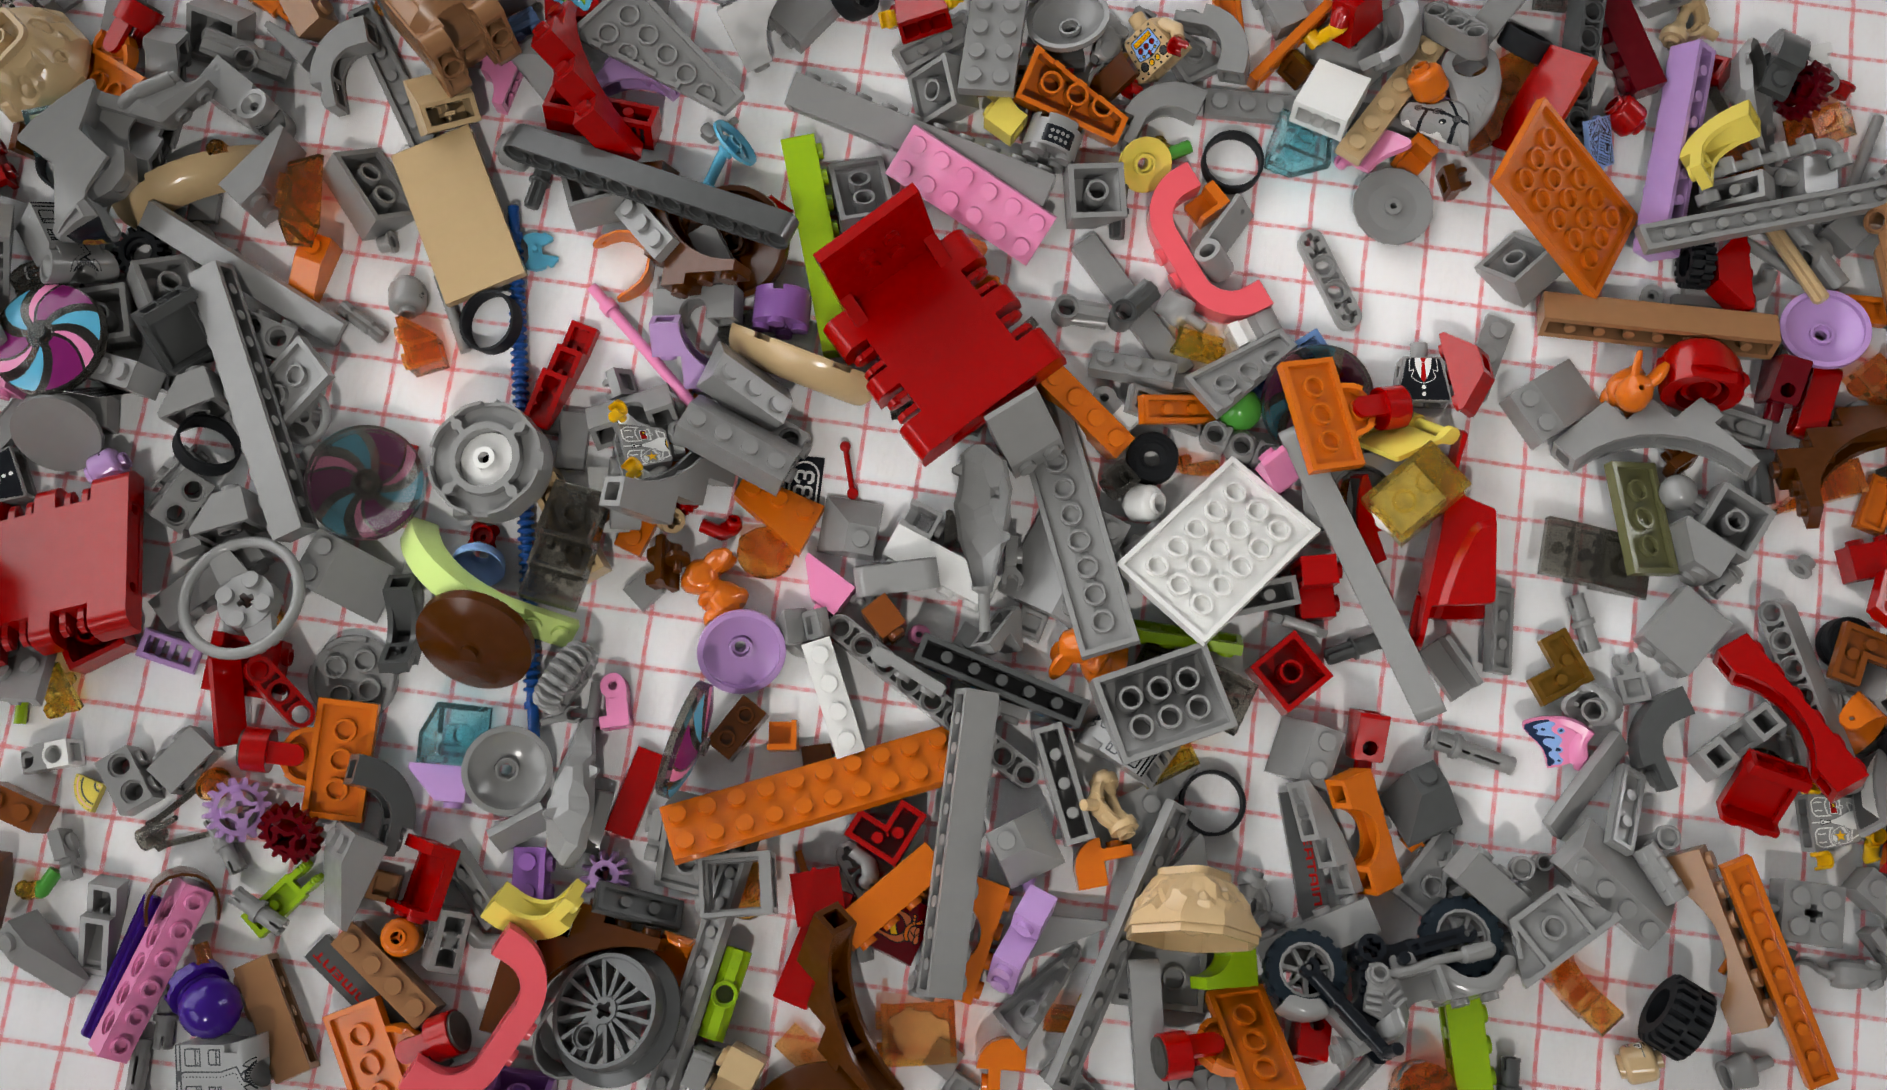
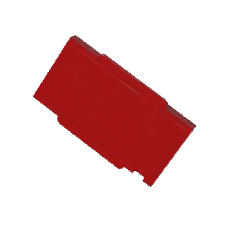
(1558, 78)

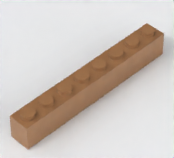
(1655, 323)

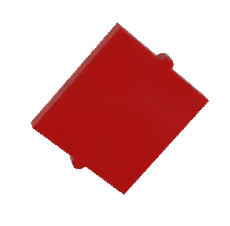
(815, 891)

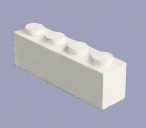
(952, 568)
(833, 697)

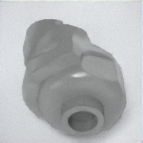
(1593, 705)

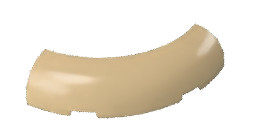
(181, 182)
(800, 365)

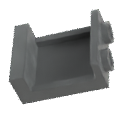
(174, 331)

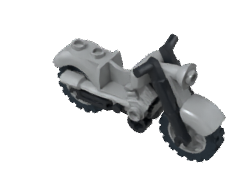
(1388, 978)

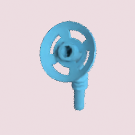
(730, 147)

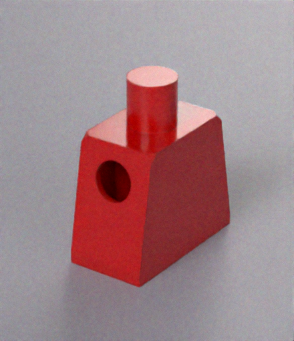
(1366, 727)
(1310, 1044)

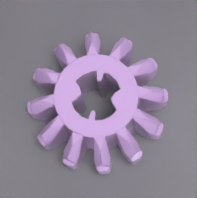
(601, 865)

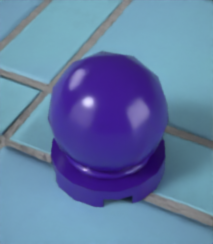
(204, 999)

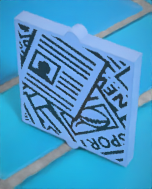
(1598, 139)

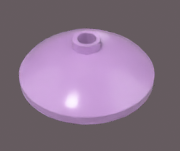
(1837, 320)
(742, 668)

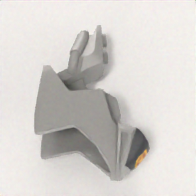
(90, 147)

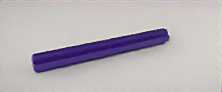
(120, 963)

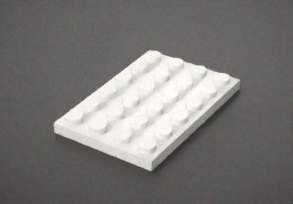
(1217, 550)

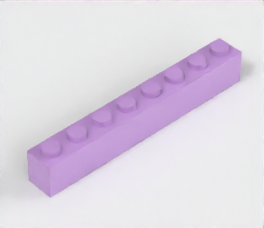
(1678, 117)

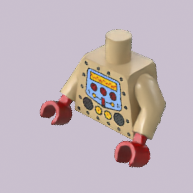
(1154, 49)

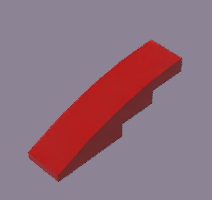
(562, 374)

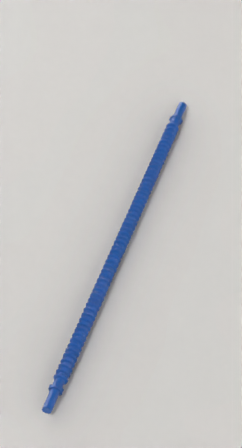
(521, 402)

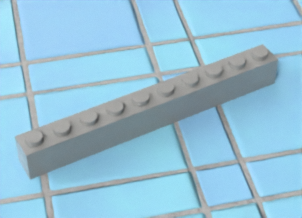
(890, 128)
(252, 402)
(958, 844)

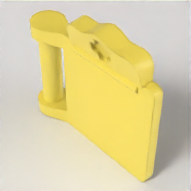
(1404, 442)

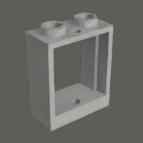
(767, 882)

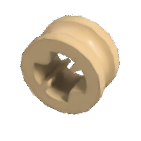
(678, 524)

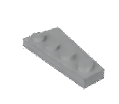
(1238, 373)

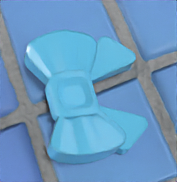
(537, 260)

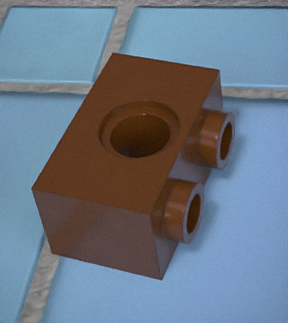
(738, 728)

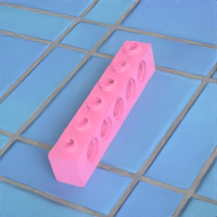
(150, 969)

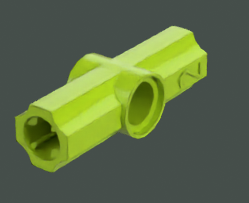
(718, 1012)

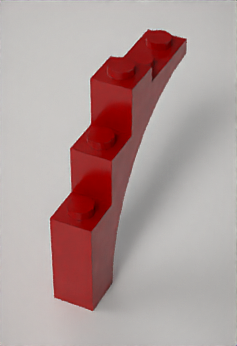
(574, 80)

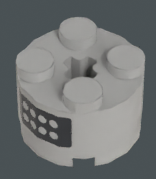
(1052, 141)

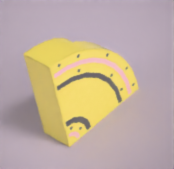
(88, 792)

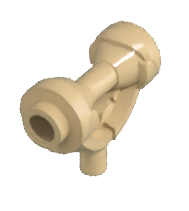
(1677, 33)
(1109, 814)

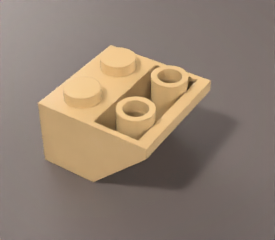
(435, 109)

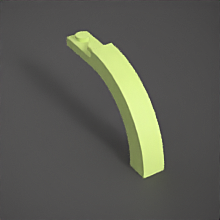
(442, 573)

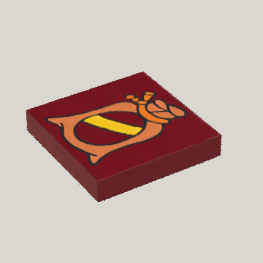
(904, 937)

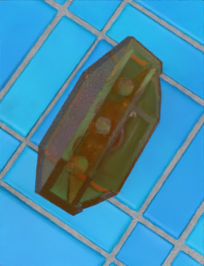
(300, 200)

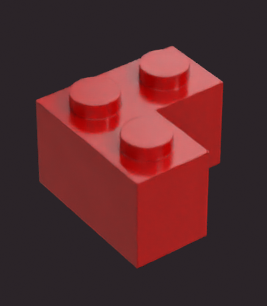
(1315, 580)
(887, 840)

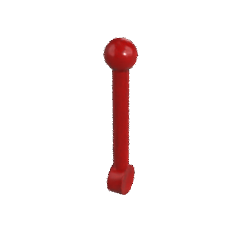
(852, 493)

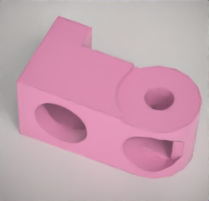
(618, 703)

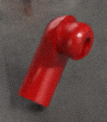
(724, 530)

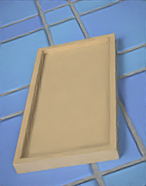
(458, 215)

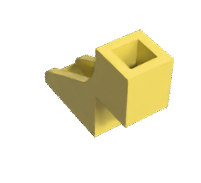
(1004, 119)

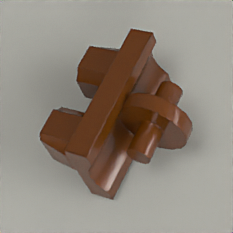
(668, 564)

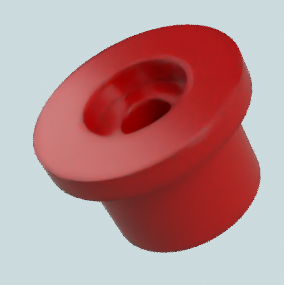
(1844, 90)

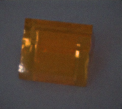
(1058, 1018)

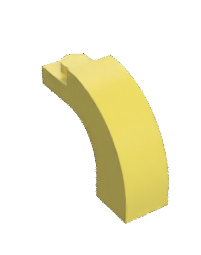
(1717, 138)
(535, 916)

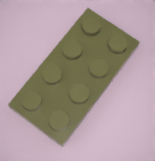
(1641, 519)

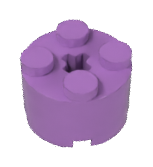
(781, 310)

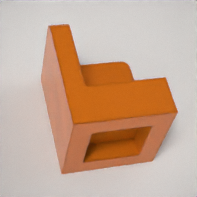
(1416, 157)
(1207, 205)
(783, 736)

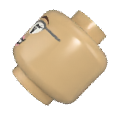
(1639, 1063)

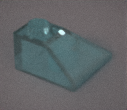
(1296, 149)
(451, 731)

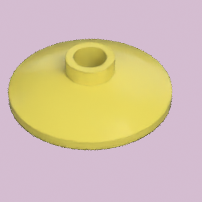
(1157, 163)

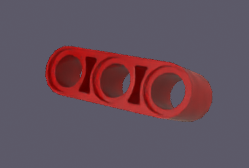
(1816, 402)
(294, 696)

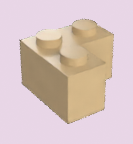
(738, 1069)

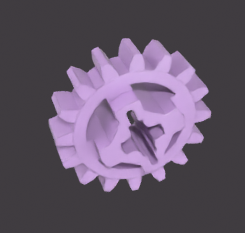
(235, 797)

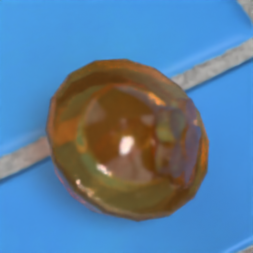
(209, 780)

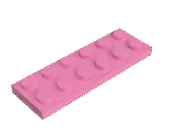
(971, 195)

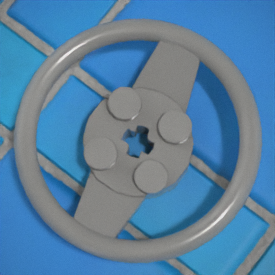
(237, 591)

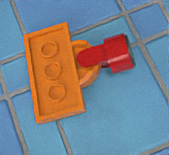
(116, 53)
(1336, 414)
(318, 756)
(1236, 1042)
(378, 1052)

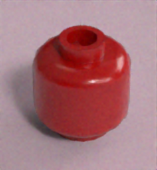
(1626, 115)

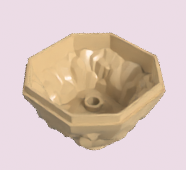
(39, 58)
(1193, 913)

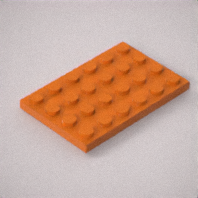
(1565, 198)

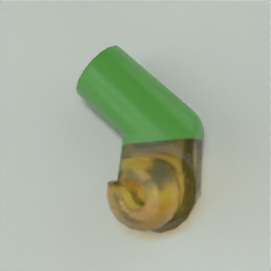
(1178, 150)
(38, 888)

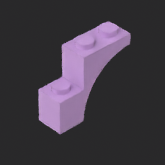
(618, 77)
(670, 340)
(1020, 939)

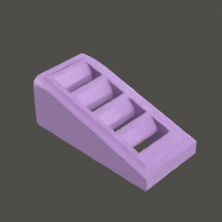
(146, 643)

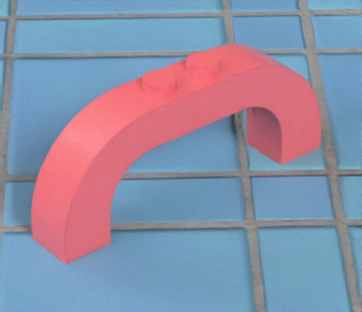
(1179, 262)
(524, 956)

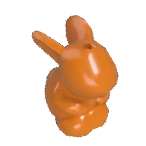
(1631, 388)
(716, 595)
(1066, 652)

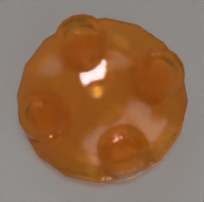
(764, 554)

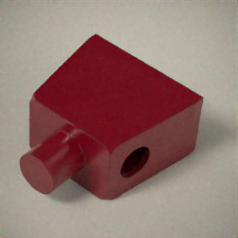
(1781, 384)

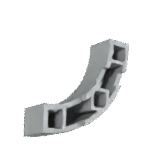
(164, 51)

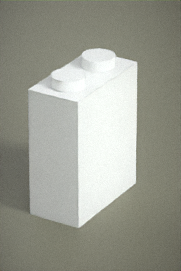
(1329, 99)

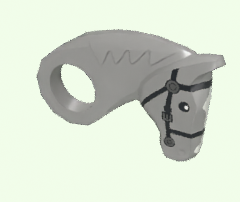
(1469, 105)

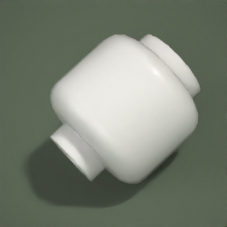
(1144, 503)

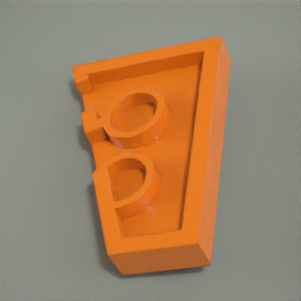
(786, 515)

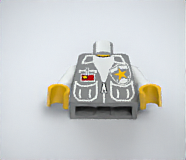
(640, 448)
(1825, 827)

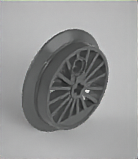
(611, 1014)

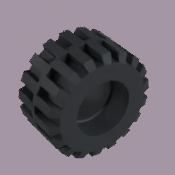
(1677, 1017)

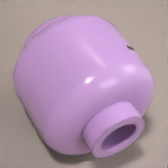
(106, 463)

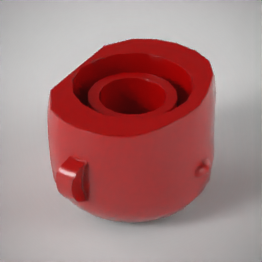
(1702, 370)

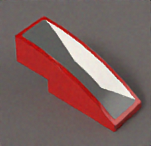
(1357, 487)

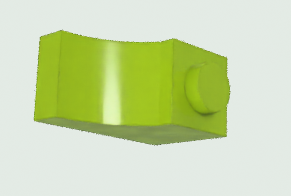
(1228, 971)

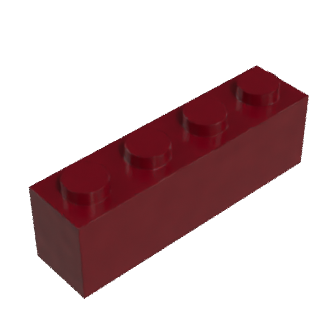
(1630, 51)

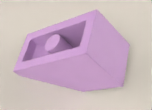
(442, 783)

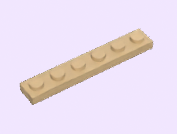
(1385, 106)

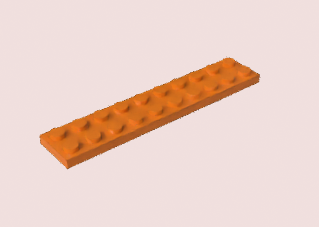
(805, 796)

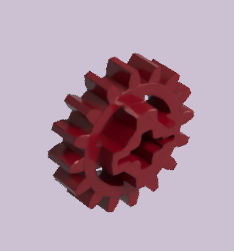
(1806, 92)
(290, 832)

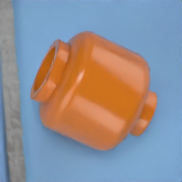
(1428, 82)
(402, 937)

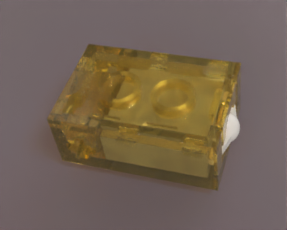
(1416, 493)

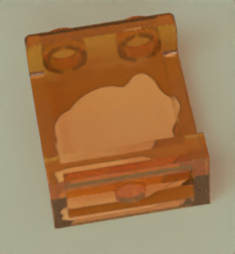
(917, 1034)

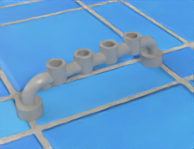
(1778, 152)
(1524, 868)

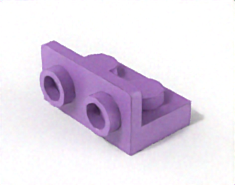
(533, 871)

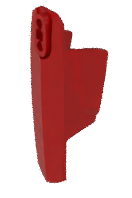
(1457, 562)

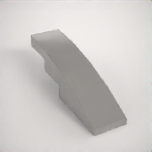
(1319, 826)

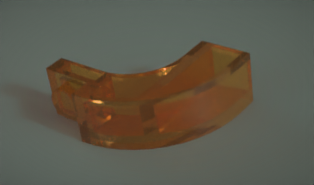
(1582, 997)

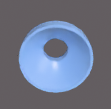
(489, 569)

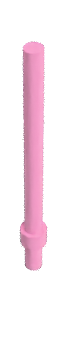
(611, 309)

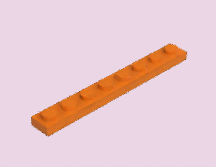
(1778, 972)

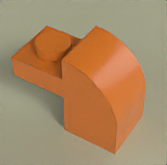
(1089, 862)
(999, 1055)

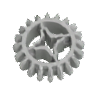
(565, 677)

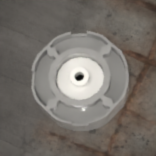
(490, 462)

